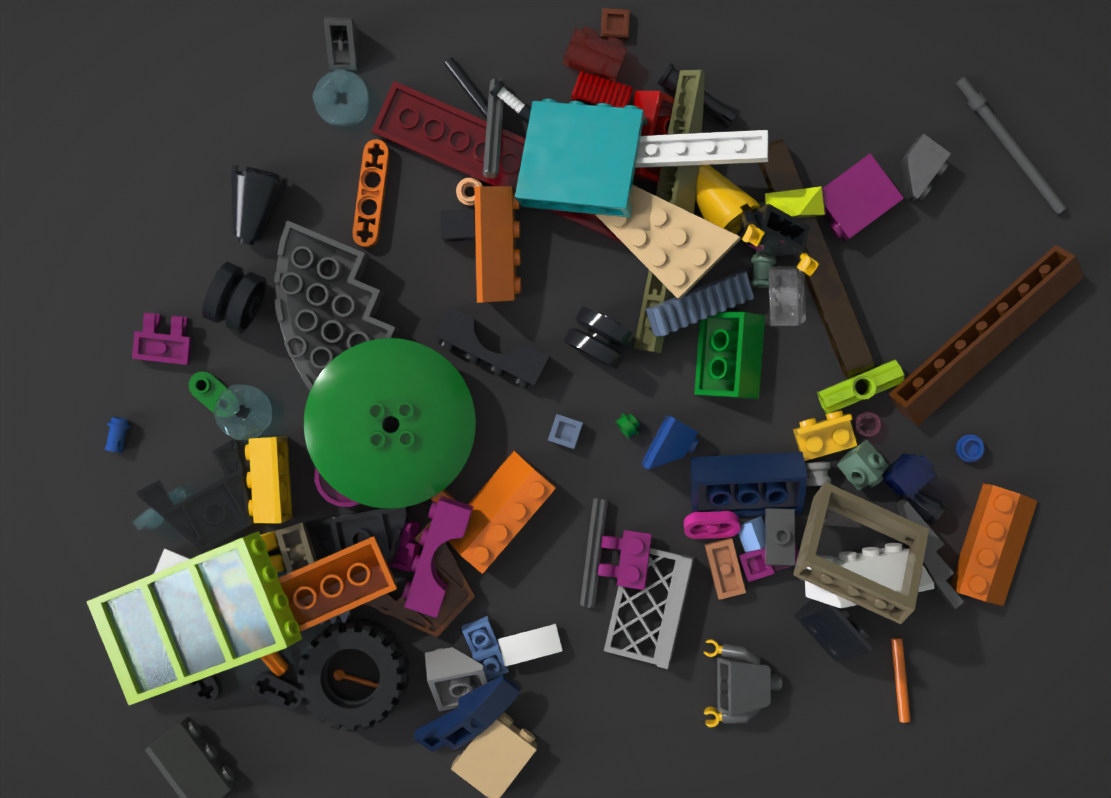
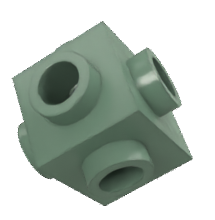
(863, 466)

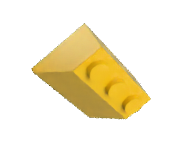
(269, 479)

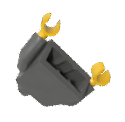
(742, 685)

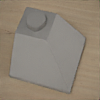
(452, 676)

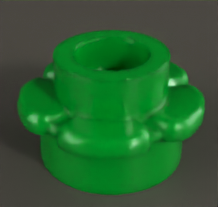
(628, 425)

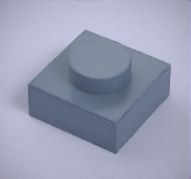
(565, 431)

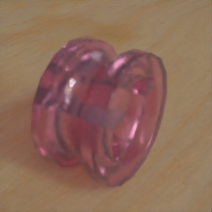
(868, 433)

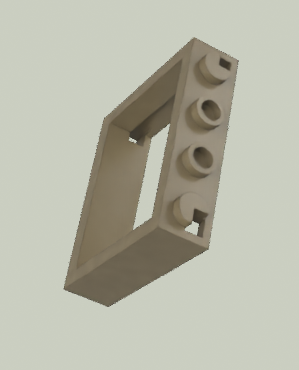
(848, 583)

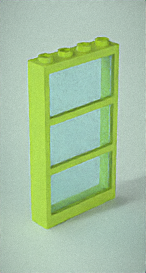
(195, 619)

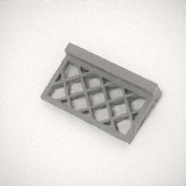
(670, 617)

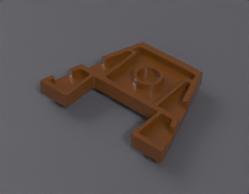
(456, 598)

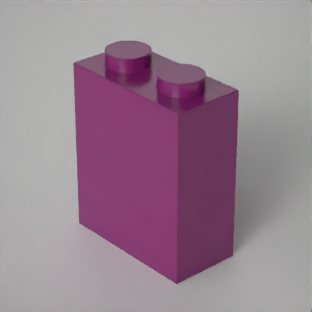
(858, 198)

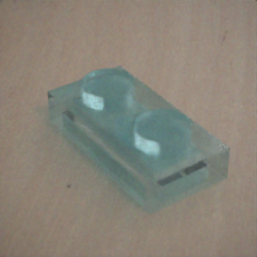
(151, 519)

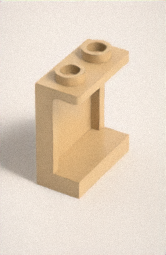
(495, 757)

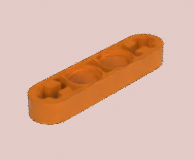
(367, 193)

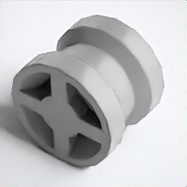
(817, 473)

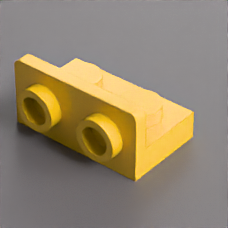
(825, 436)

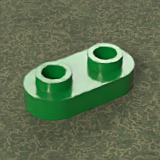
(212, 392)

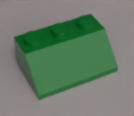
(730, 355)

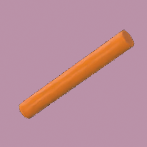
(900, 679)

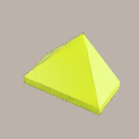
(798, 202)

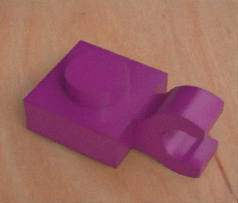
(408, 548)

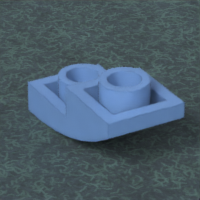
(485, 647)

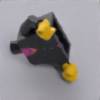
(777, 235)

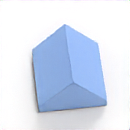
(752, 534)

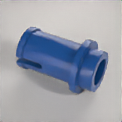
(116, 434)

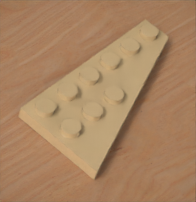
(670, 240)

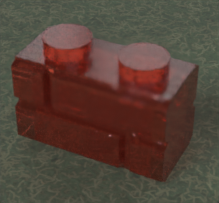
(594, 54)

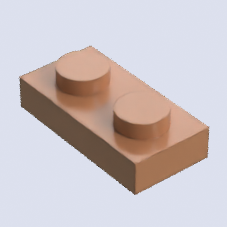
(725, 568)

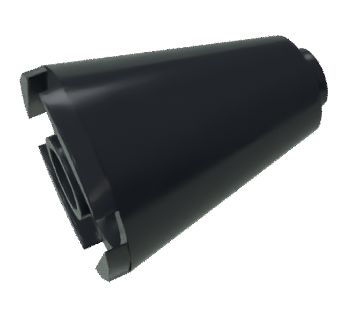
(254, 201)

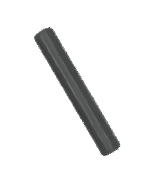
(493, 133)
(594, 552)

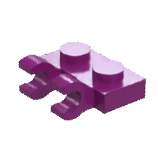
(163, 347)
(634, 558)

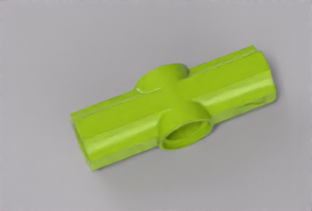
(876, 380)

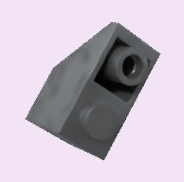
(921, 165)

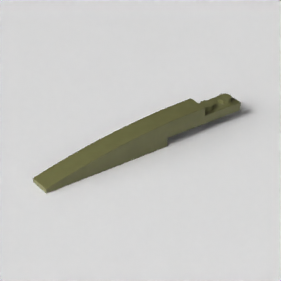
(677, 187)

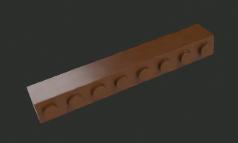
(987, 335)

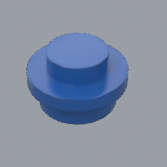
(970, 448)

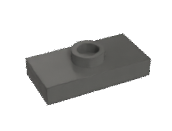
(779, 537)

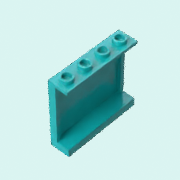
(580, 157)

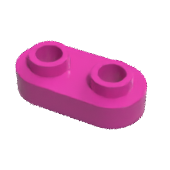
(711, 525)

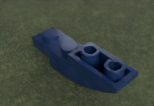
(474, 715)

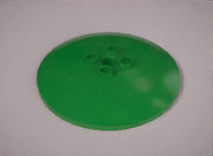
(383, 381)

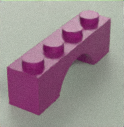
(427, 589)

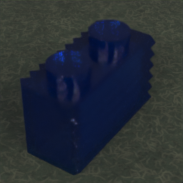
(909, 474)

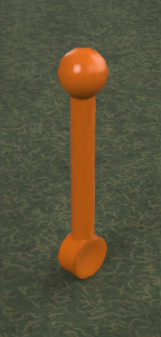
(340, 674)

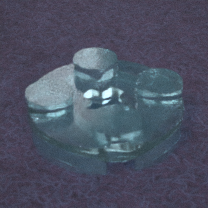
(340, 82)
(229, 404)

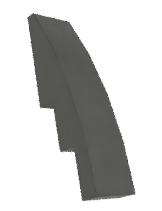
(933, 563)

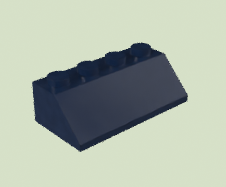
(748, 483)

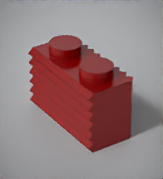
(594, 90)

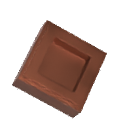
(615, 23)

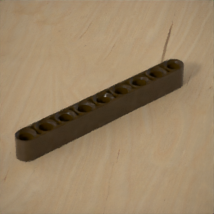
(825, 282)

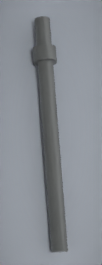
(977, 103)

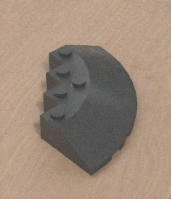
(323, 301)

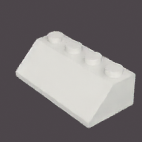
(879, 565)

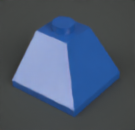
(670, 443)

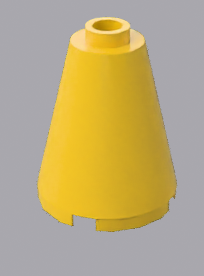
(721, 200)

